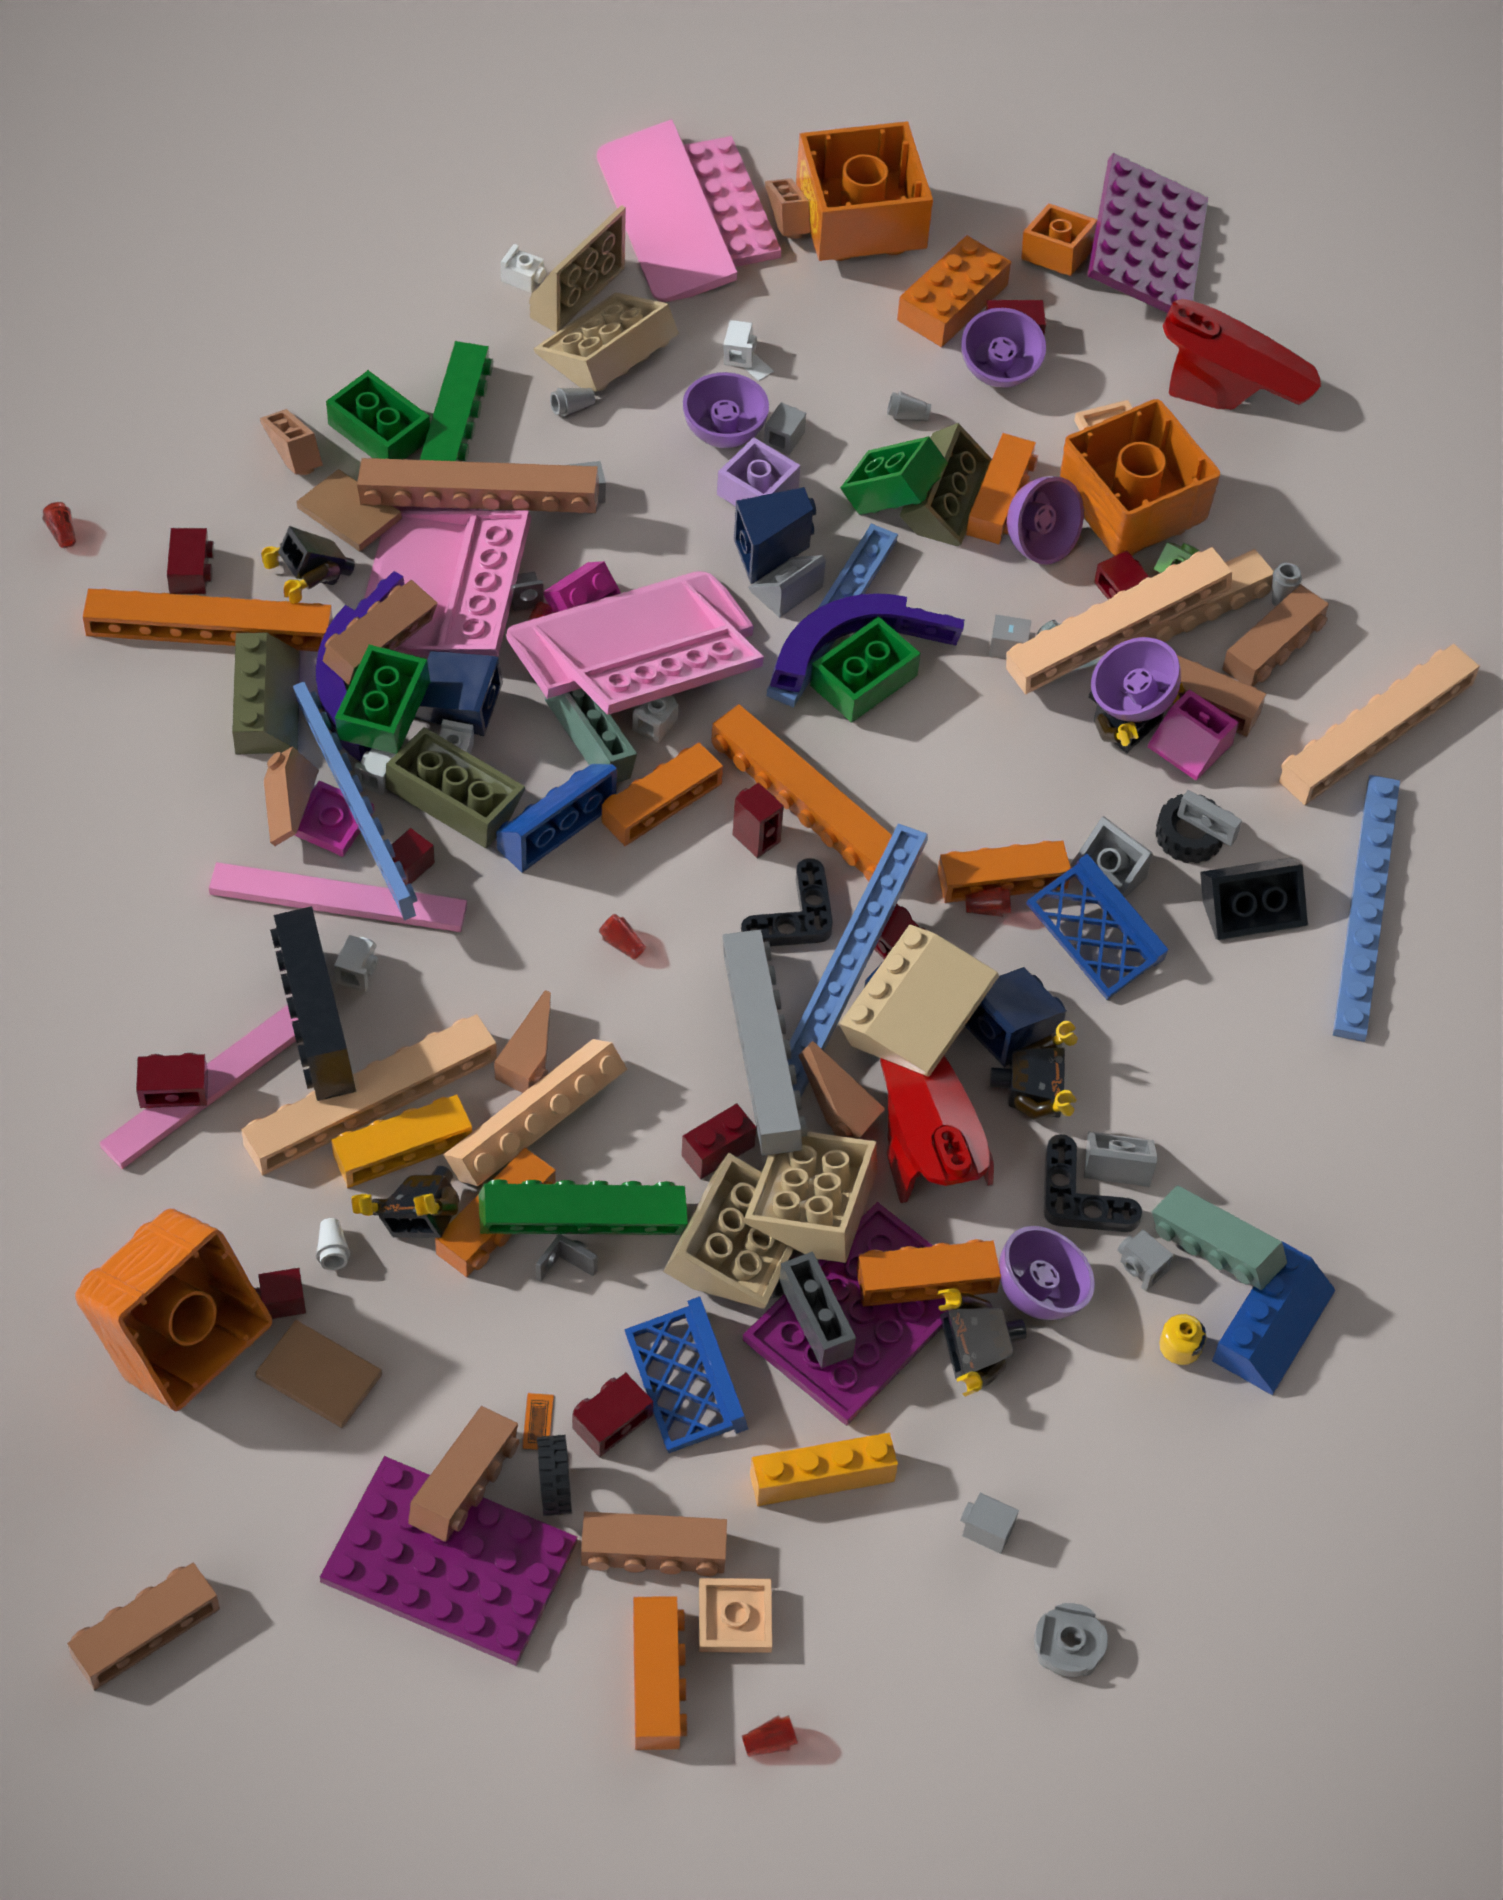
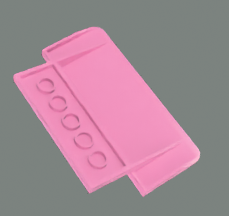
(686, 209)
(465, 565)
(639, 643)

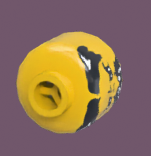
(1182, 1339)

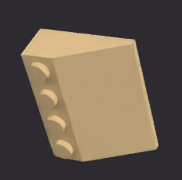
(581, 274)
(609, 340)
(917, 1001)
(815, 1194)
(720, 1250)

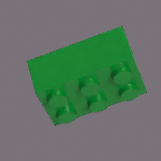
(377, 418)
(894, 476)
(865, 669)
(383, 699)

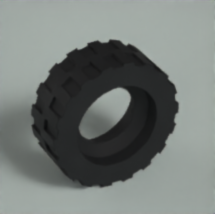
(1179, 846)
(554, 1475)

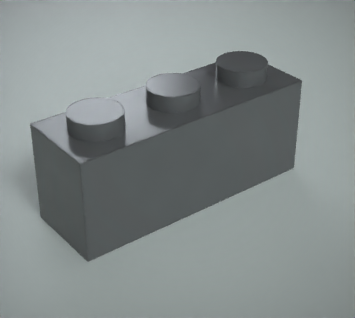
(817, 1310)

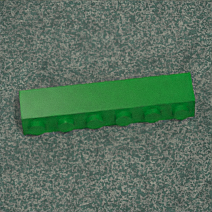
(458, 403)
(582, 1208)

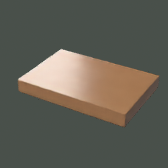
(338, 508)
(318, 1373)

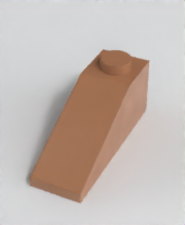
(789, 207)
(293, 442)
(287, 792)
(525, 1055)
(841, 1099)

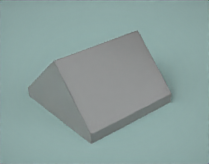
(790, 583)
(1117, 855)
(1120, 1159)

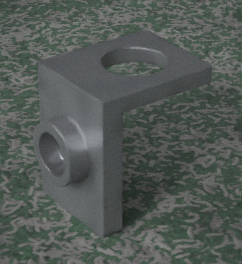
(527, 591)
(571, 1251)

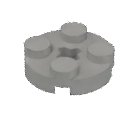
(1067, 1660)

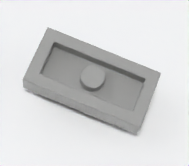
(1209, 817)

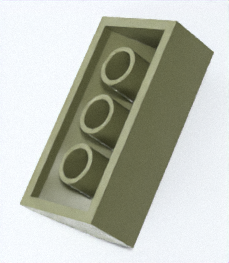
(950, 500)
(264, 695)
(453, 786)

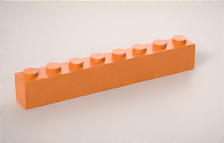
(202, 618)
(801, 789)

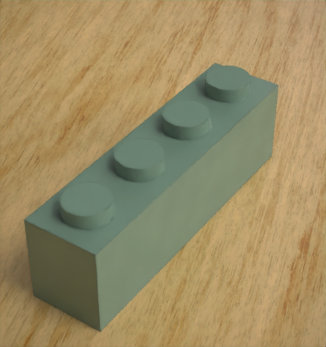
(594, 732)
(1219, 1237)

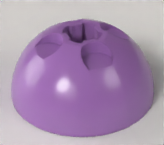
(1003, 347)
(725, 409)
(1046, 519)
(1137, 679)
(1045, 1274)

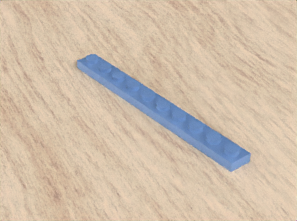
(359, 806)
(1366, 909)
(856, 945)

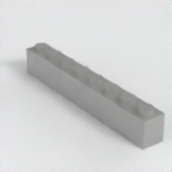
(762, 1043)

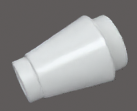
(332, 1245)

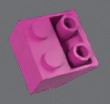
(581, 587)
(1193, 735)

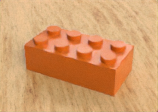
(953, 290)

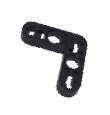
(802, 921)
(1075, 1203)

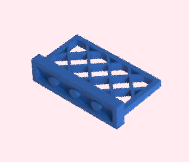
(1118, 910)
(715, 1374)

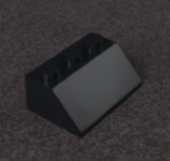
(1255, 898)

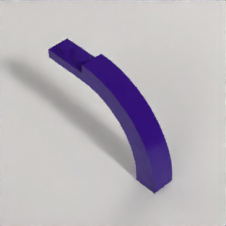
(848, 617)
(330, 685)

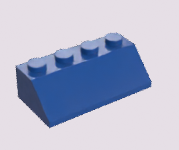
(557, 816)
(1275, 1322)

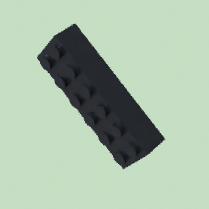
(312, 1004)

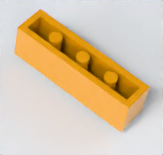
(400, 1140)
(823, 1469)

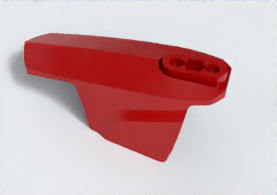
(1229, 361)
(922, 1122)

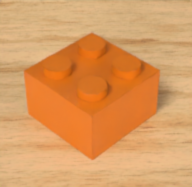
(1059, 239)

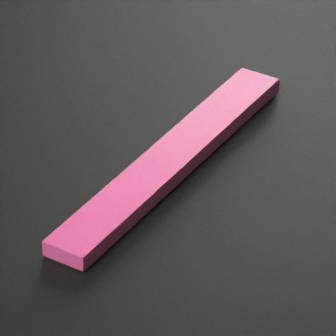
(333, 896)
(223, 1074)

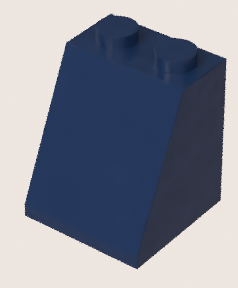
(772, 529)
(461, 689)
(1015, 1014)

